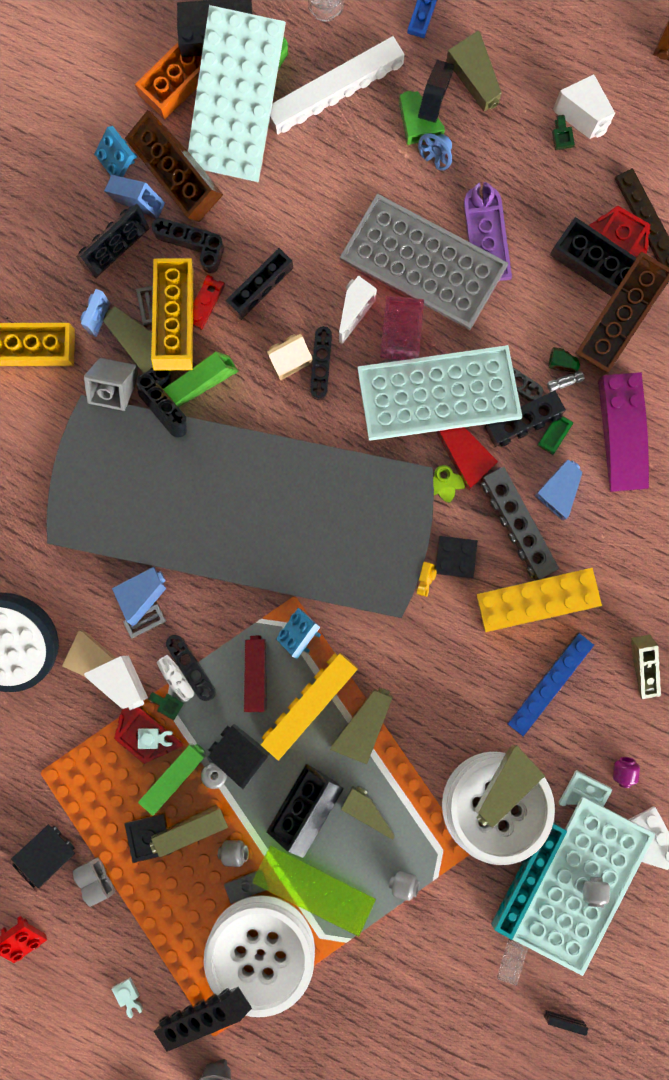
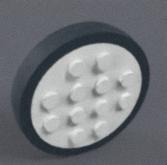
(26, 643)

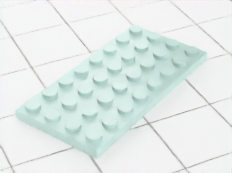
(235, 92)
(439, 392)
(595, 846)

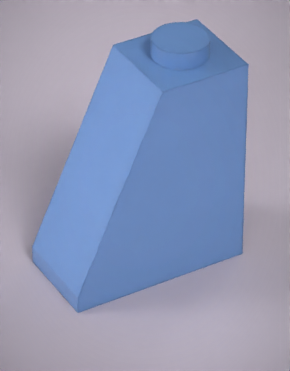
(132, 192)
(561, 489)
(139, 594)

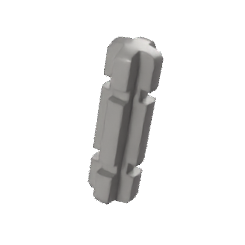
(565, 381)

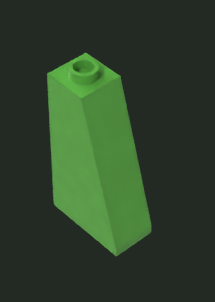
(202, 378)
(172, 778)

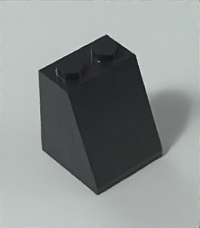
(238, 755)
(42, 857)

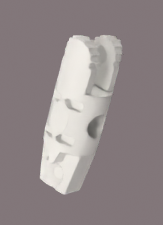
(175, 678)

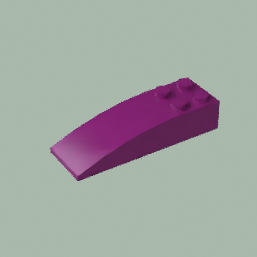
(625, 431)

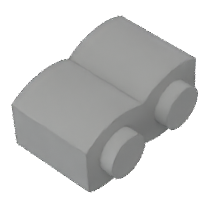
(93, 882)

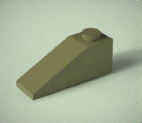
(646, 664)
(363, 808)

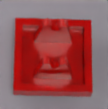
(20, 940)

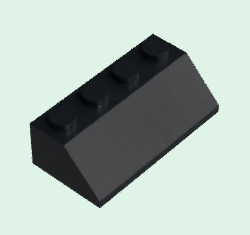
(304, 811)

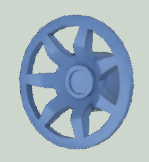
(438, 149)

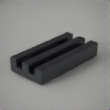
(566, 1023)

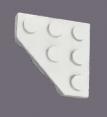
(659, 848)

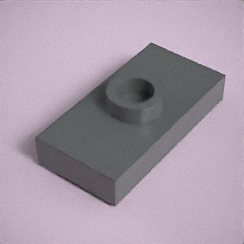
(242, 887)

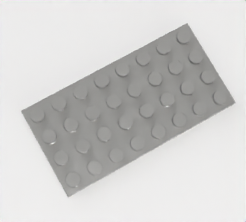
(424, 261)

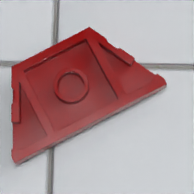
(624, 230)
(127, 734)

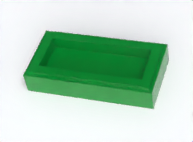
(555, 434)

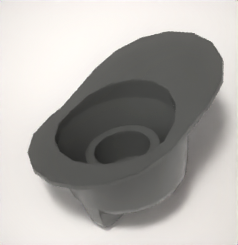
(217, 1071)

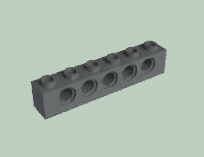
(547, 563)

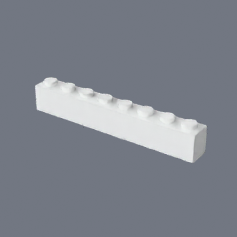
(336, 85)

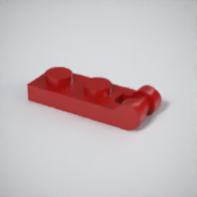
(206, 301)

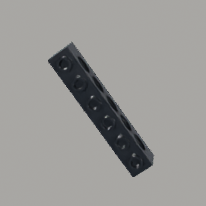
(202, 1018)

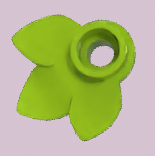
(446, 486)

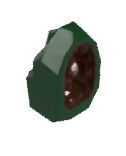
(563, 361)

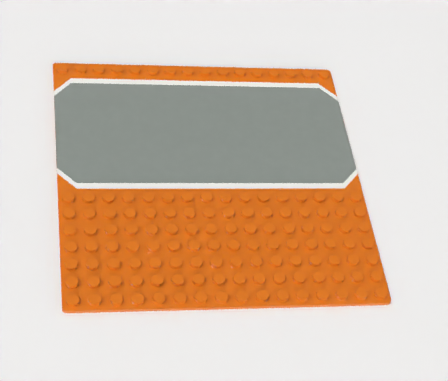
(184, 892)

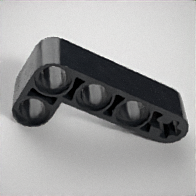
(435, 90)
(187, 238)
(150, 390)

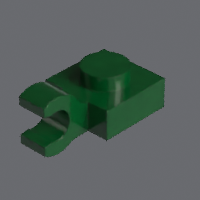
(562, 135)
(168, 706)

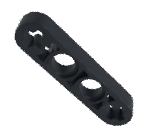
(321, 363)
(192, 666)

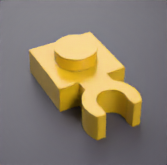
(427, 574)

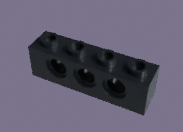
(259, 284)
(548, 402)

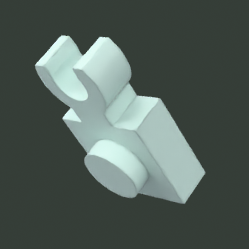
(150, 738)
(126, 994)

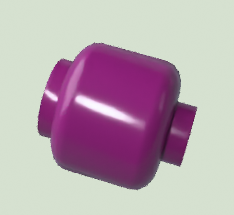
(626, 772)

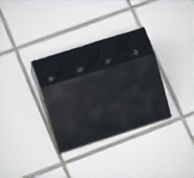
(193, 20)
(113, 240)

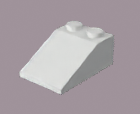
(358, 301)

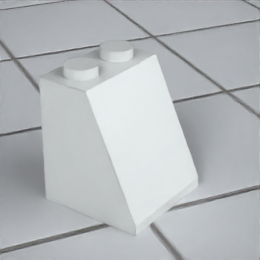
(585, 107)
(119, 682)

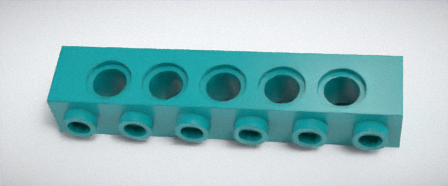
(526, 885)

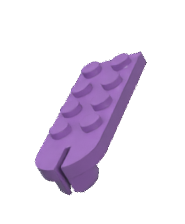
(486, 223)

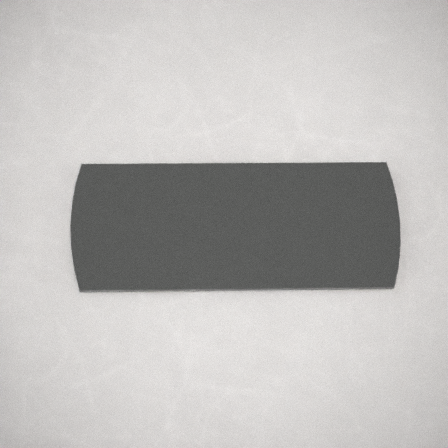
(242, 507)

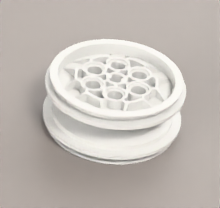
(523, 831)
(291, 974)

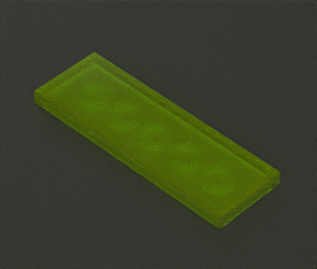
(314, 890)

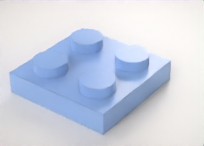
(94, 315)

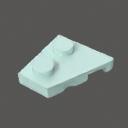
(584, 786)

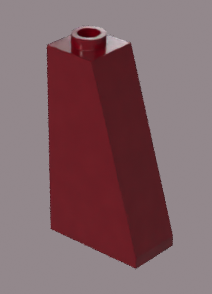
(255, 675)

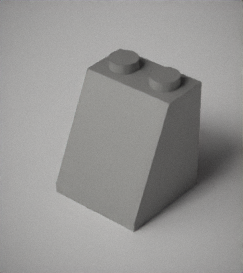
(110, 383)

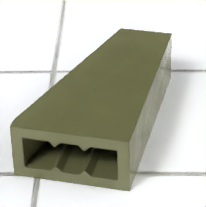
(476, 70)
(132, 336)
(363, 729)
(509, 785)
(188, 831)

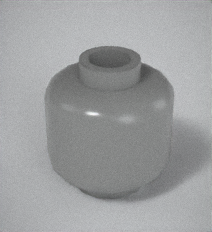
(207, 773)
(233, 853)
(404, 885)
(596, 892)

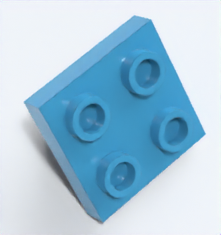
(114, 153)
(298, 633)

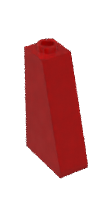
(467, 455)

